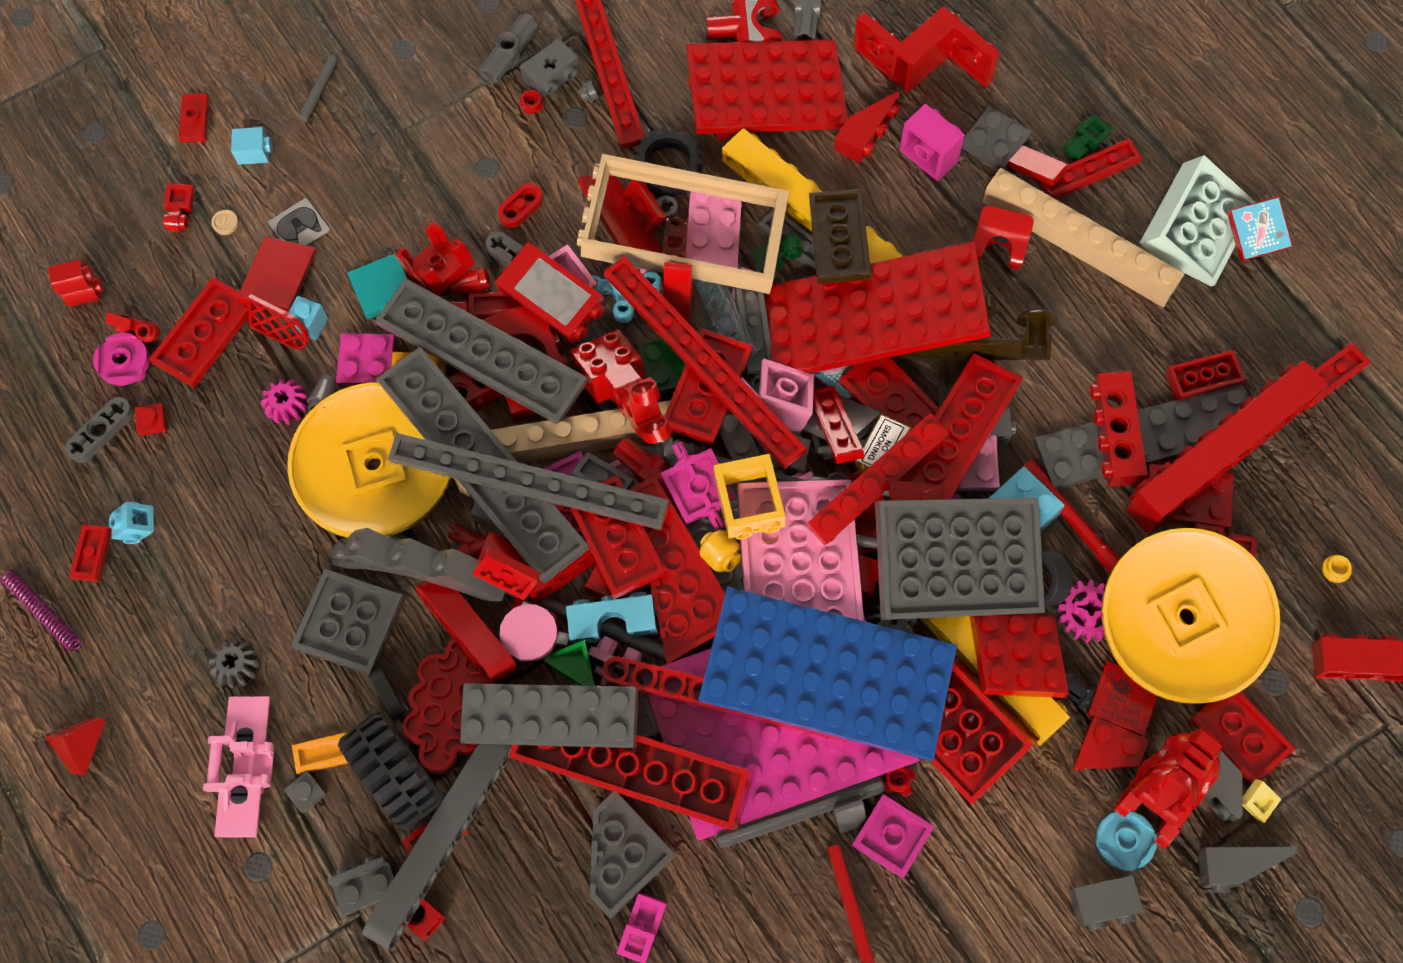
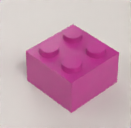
(931, 142)

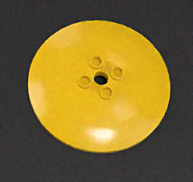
(331, 466)
(1231, 607)

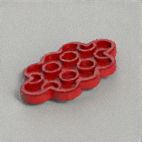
(438, 708)

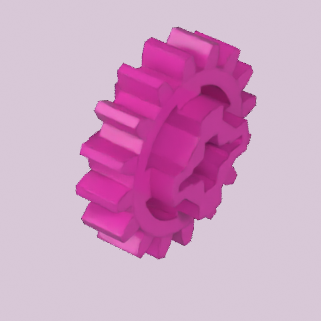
(1076, 611)

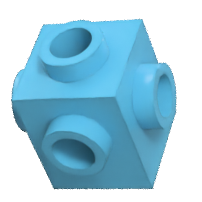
(132, 522)

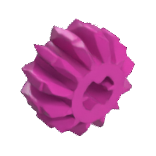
(280, 394)

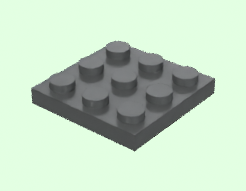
(347, 622)

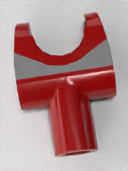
(744, 22)

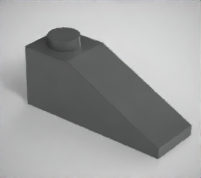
(1231, 866)

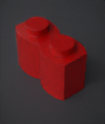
(75, 283)

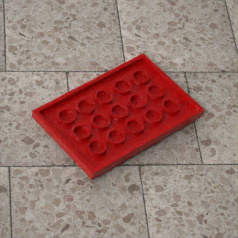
(766, 86)

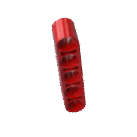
(468, 631)

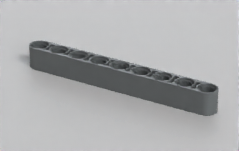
(436, 844)

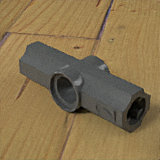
(806, 19)
(501, 57)

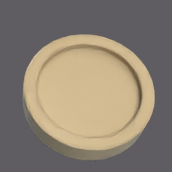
(225, 222)

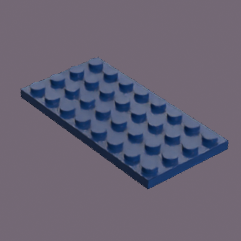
(829, 674)

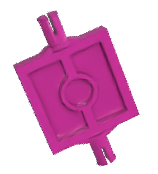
(694, 486)

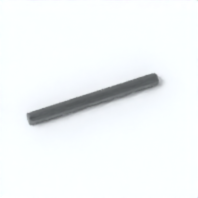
(801, 812)

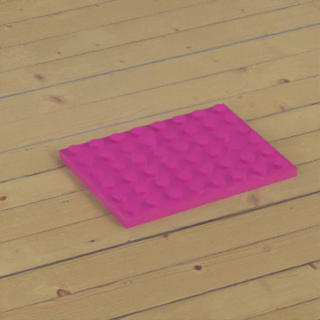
(786, 762)

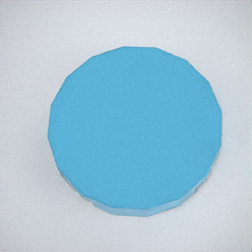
(1125, 841)

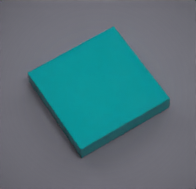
(377, 284)

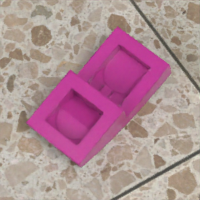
(642, 927)

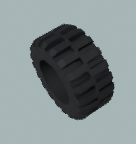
(390, 771)

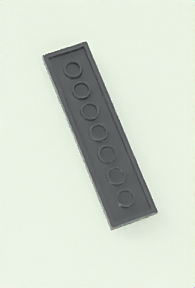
(482, 351)
(1165, 429)

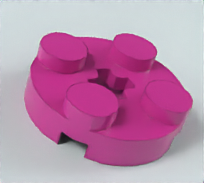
(132, 369)

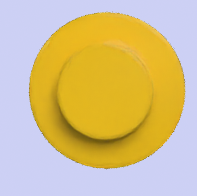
(1336, 568)

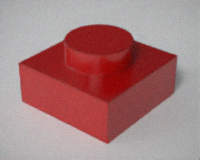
(150, 419)

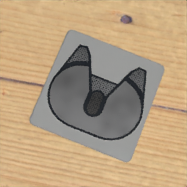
(299, 224)

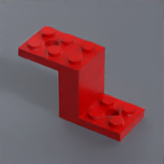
(926, 49)

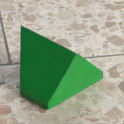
(572, 664)

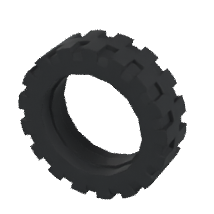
(669, 139)

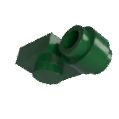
(1090, 133)
(790, 247)

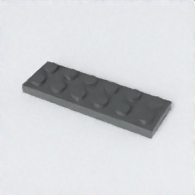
(549, 715)

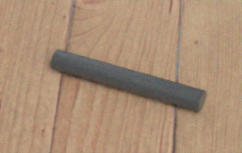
(318, 88)

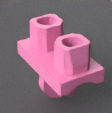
(604, 651)

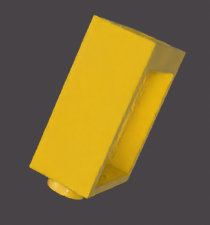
(742, 471)

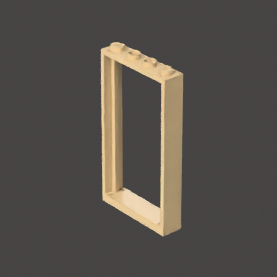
(691, 182)

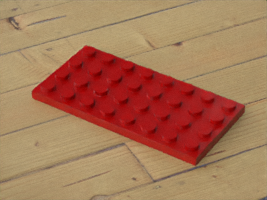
(902, 310)

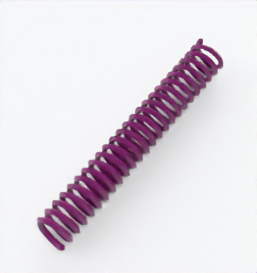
(36, 612)

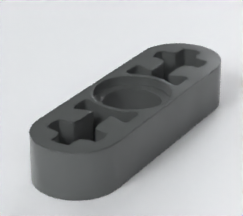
(107, 410)

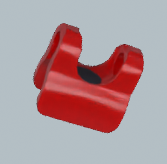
(1004, 228)

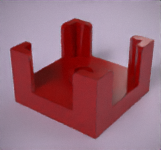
(439, 263)

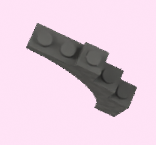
(413, 559)

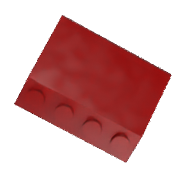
(977, 736)

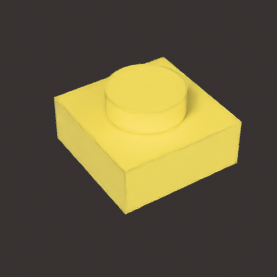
(1260, 800)

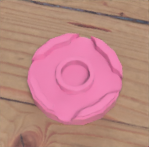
(528, 632)

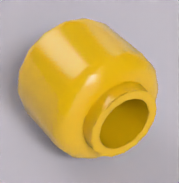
(720, 552)

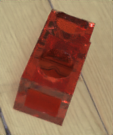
(675, 236)

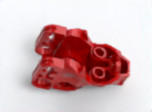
(1174, 781)

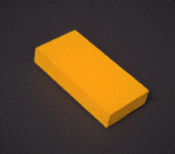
(318, 754)

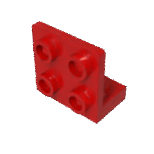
(505, 567)

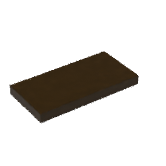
(839, 236)

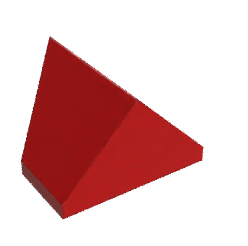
(77, 744)

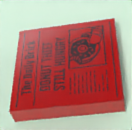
(1122, 700)

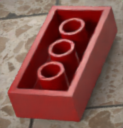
(1204, 375)

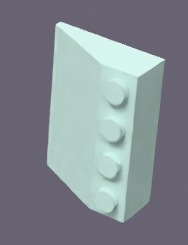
(1192, 221)

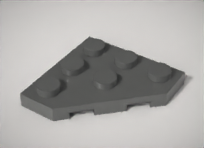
(623, 855)

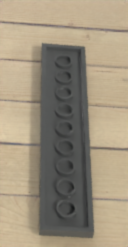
(445, 417)

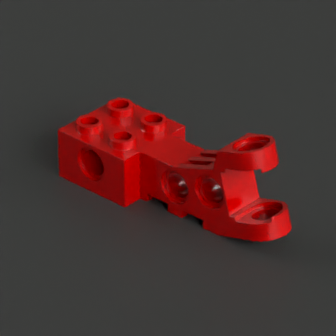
(618, 374)

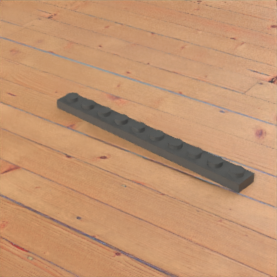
(529, 481)

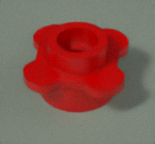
(904, 787)

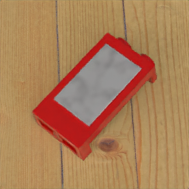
(551, 292)

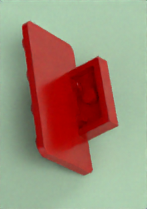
(629, 213)

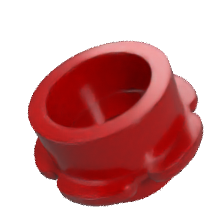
(528, 97)

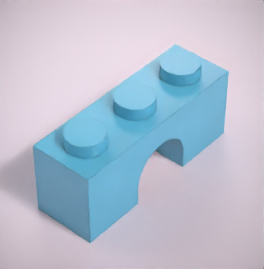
(587, 618)

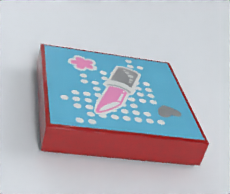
(1259, 229)

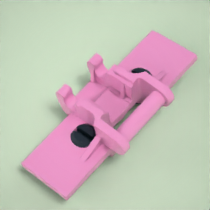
(252, 767)

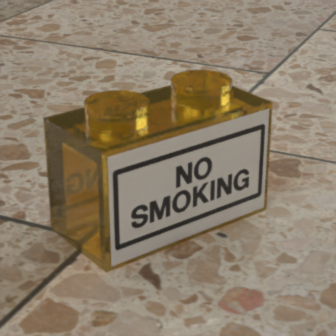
(882, 437)

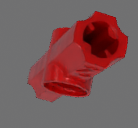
(641, 463)

